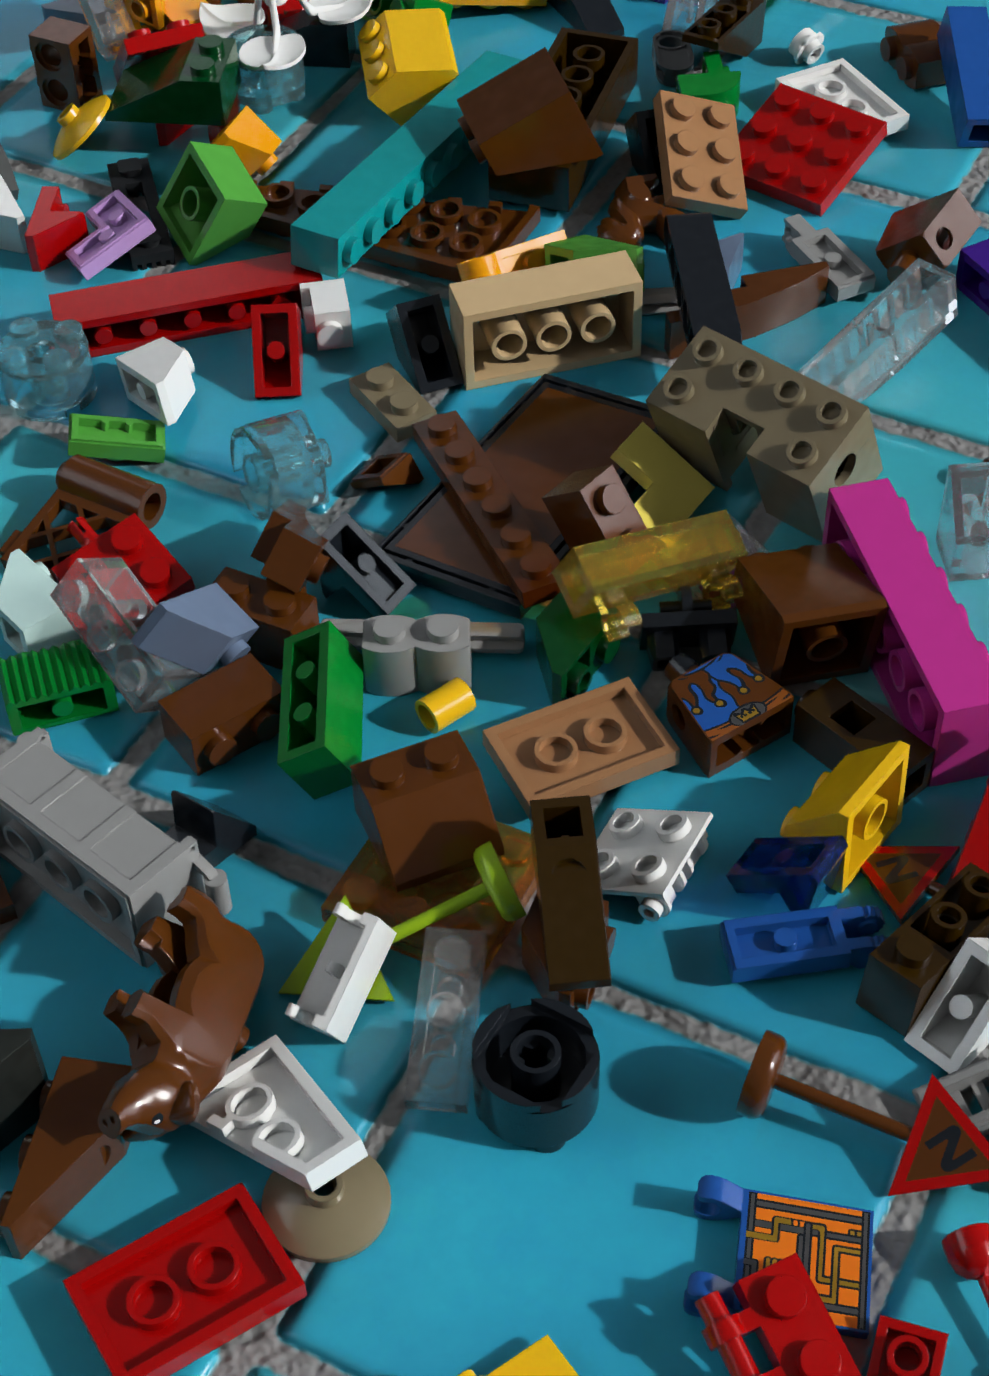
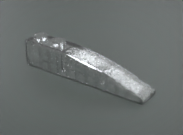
(887, 332)

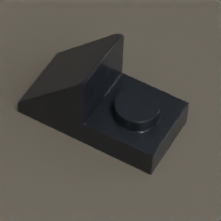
(362, 568)
(213, 827)

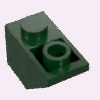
(570, 649)

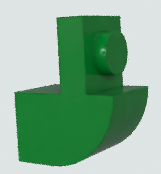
(713, 83)

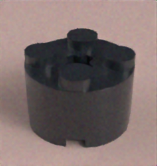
(536, 1074)

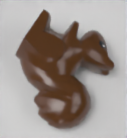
(635, 211)

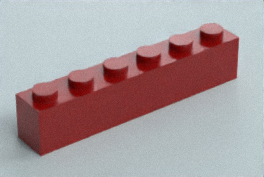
(180, 303)

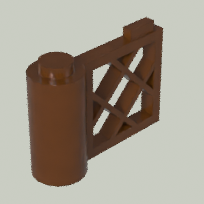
(91, 491)

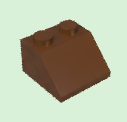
(424, 809)

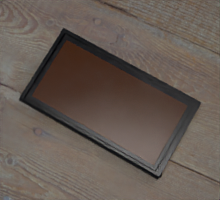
(534, 448)

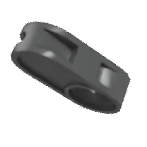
(671, 57)

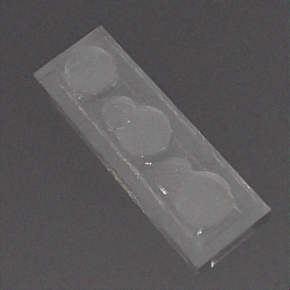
(445, 1020)

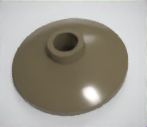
(329, 1225)

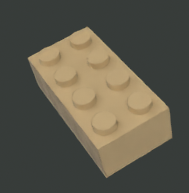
(546, 319)

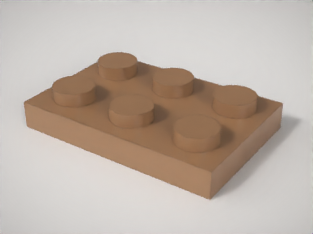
(699, 154)
(581, 745)

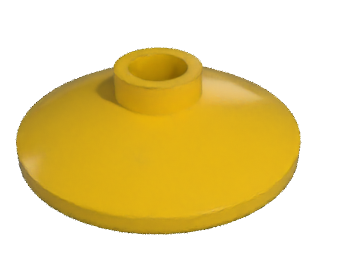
(79, 124)

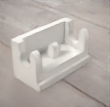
(343, 973)

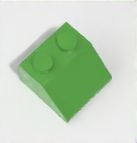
(210, 201)

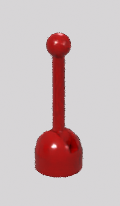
(969, 1254)

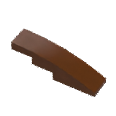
(763, 302)

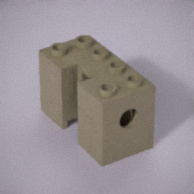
(796, 432)

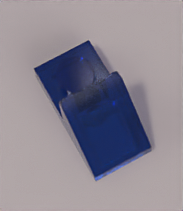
(792, 866)

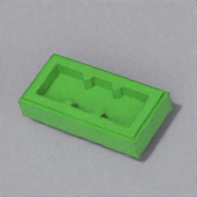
(116, 438)

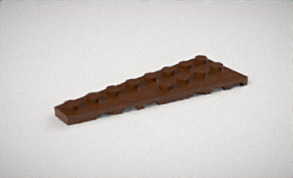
(426, 239)

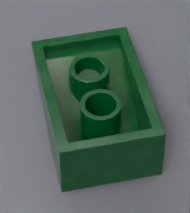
(181, 85)

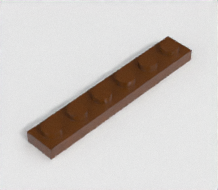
(489, 507)

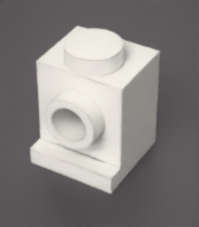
(327, 313)

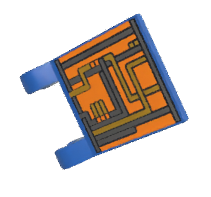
(828, 1238)

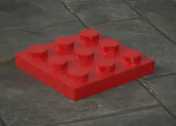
(805, 148)

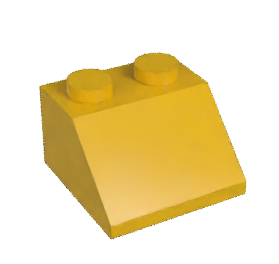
(855, 801)

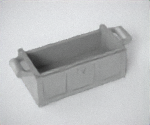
(93, 847)

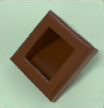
(388, 471)

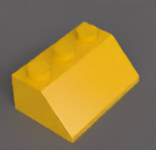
(406, 60)

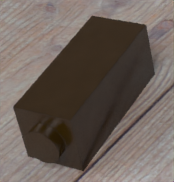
(841, 722)

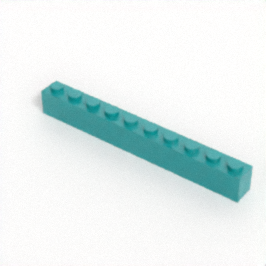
(390, 179)

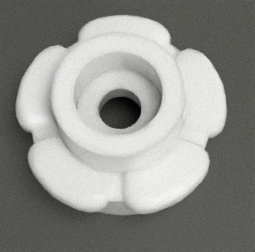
(807, 46)

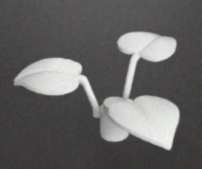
(275, 51)

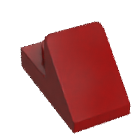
(52, 230)

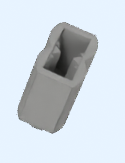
(415, 654)

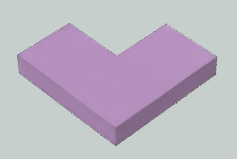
(118, 230)

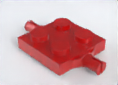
(139, 549)

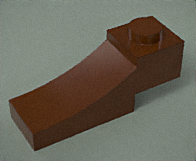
(291, 548)

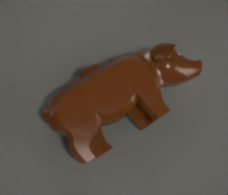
(187, 1022)

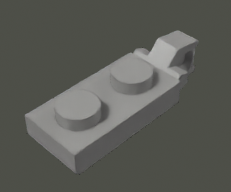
(847, 272)

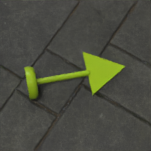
(495, 884)

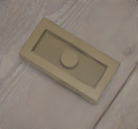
(390, 400)

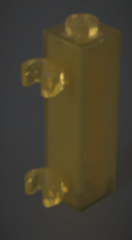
(648, 564)

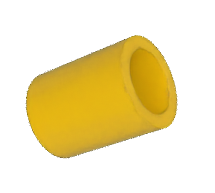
(445, 705)

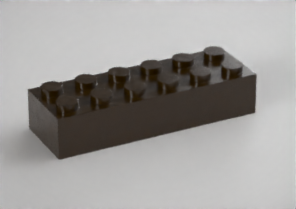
(600, 76)

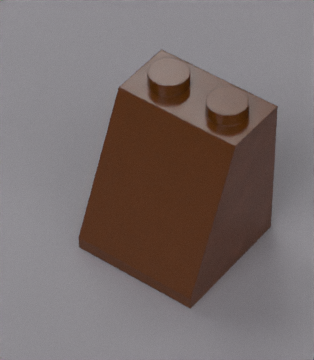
(526, 119)
(809, 613)

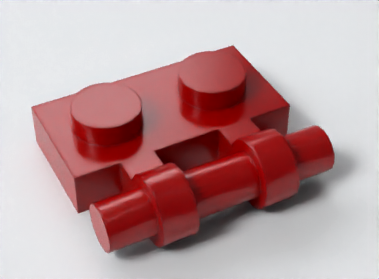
(787, 1319)

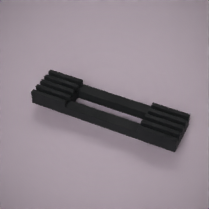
(133, 176)

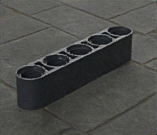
(700, 276)

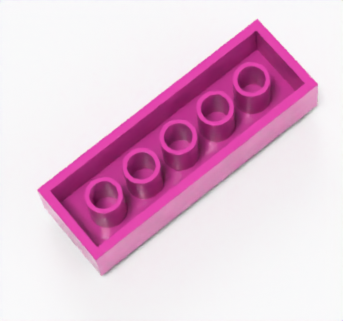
(926, 651)

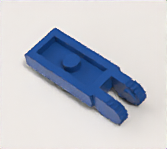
(800, 941)

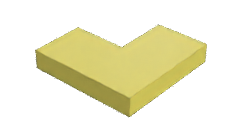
(669, 480)

